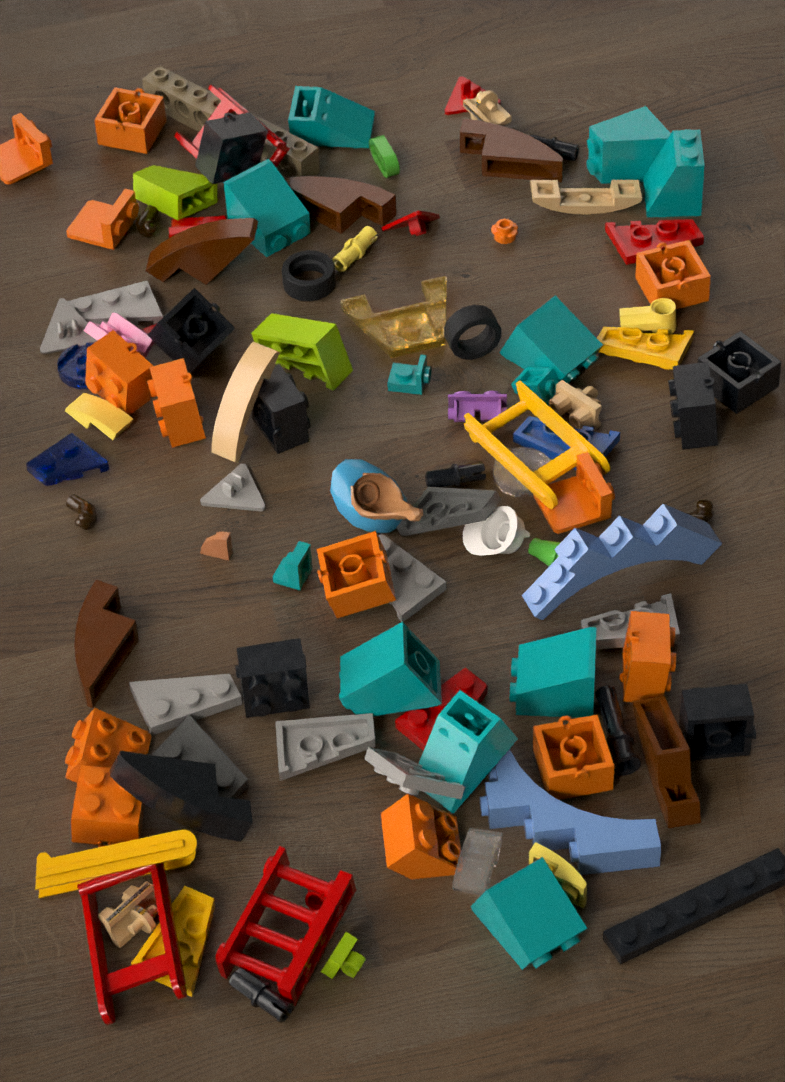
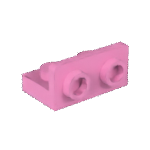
(123, 328)

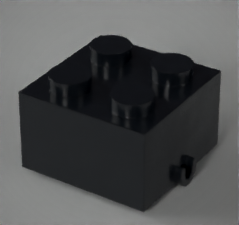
(230, 146)
(191, 330)
(741, 371)
(693, 405)
(281, 411)
(273, 677)
(717, 721)

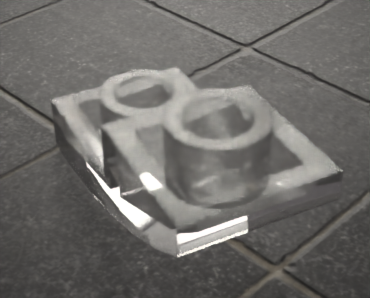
(477, 861)

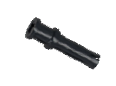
(618, 738)

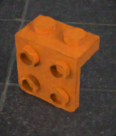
(24, 153)
(105, 223)
(580, 498)
(100, 741)

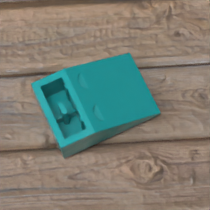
(329, 119)
(465, 746)

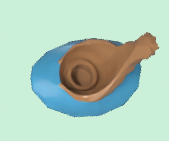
(370, 497)

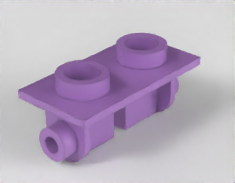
(488, 404)

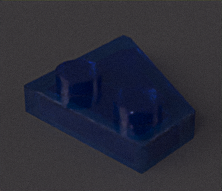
(65, 461)

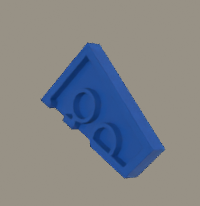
(537, 435)

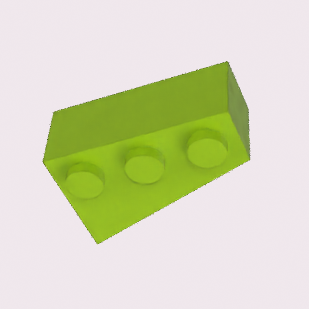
(306, 345)

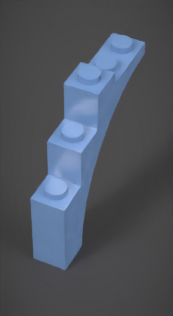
(586, 558)
(593, 840)

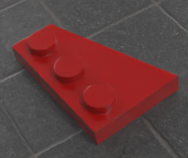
(639, 238)
(419, 723)

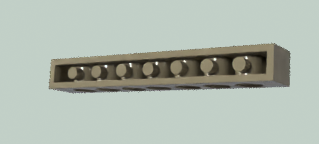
(195, 105)

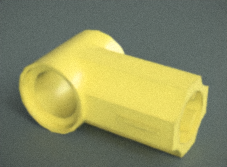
(659, 315)

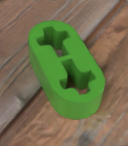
(384, 156)

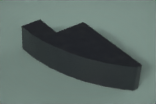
(183, 793)

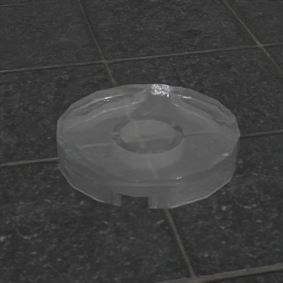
(507, 482)

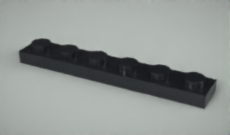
(696, 907)

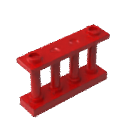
(306, 950)

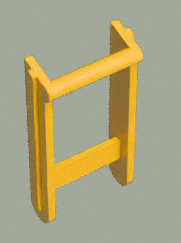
(535, 481)
(65, 872)

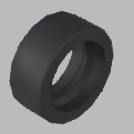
(312, 289)
(465, 319)

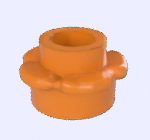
(504, 231)

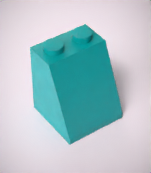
(625, 145)
(676, 177)
(270, 200)
(553, 340)
(390, 674)
(556, 675)
(530, 915)

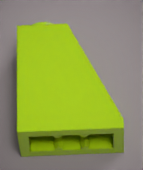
(174, 191)

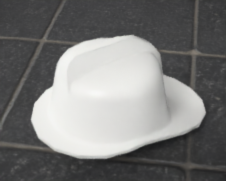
(499, 534)

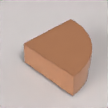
(218, 546)

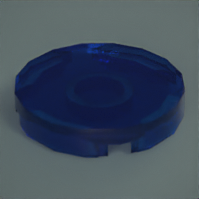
(73, 366)

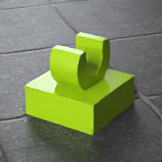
(344, 958)

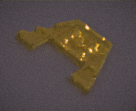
(406, 327)

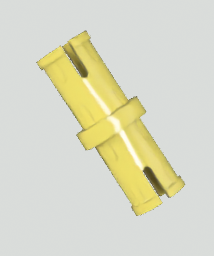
(354, 248)

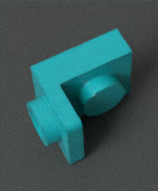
(409, 378)
(540, 381)
(294, 567)

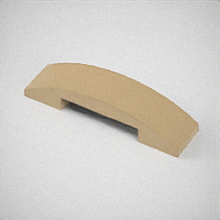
(586, 200)
(239, 400)

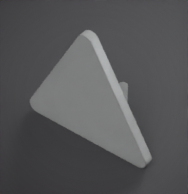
(65, 329)
(235, 492)

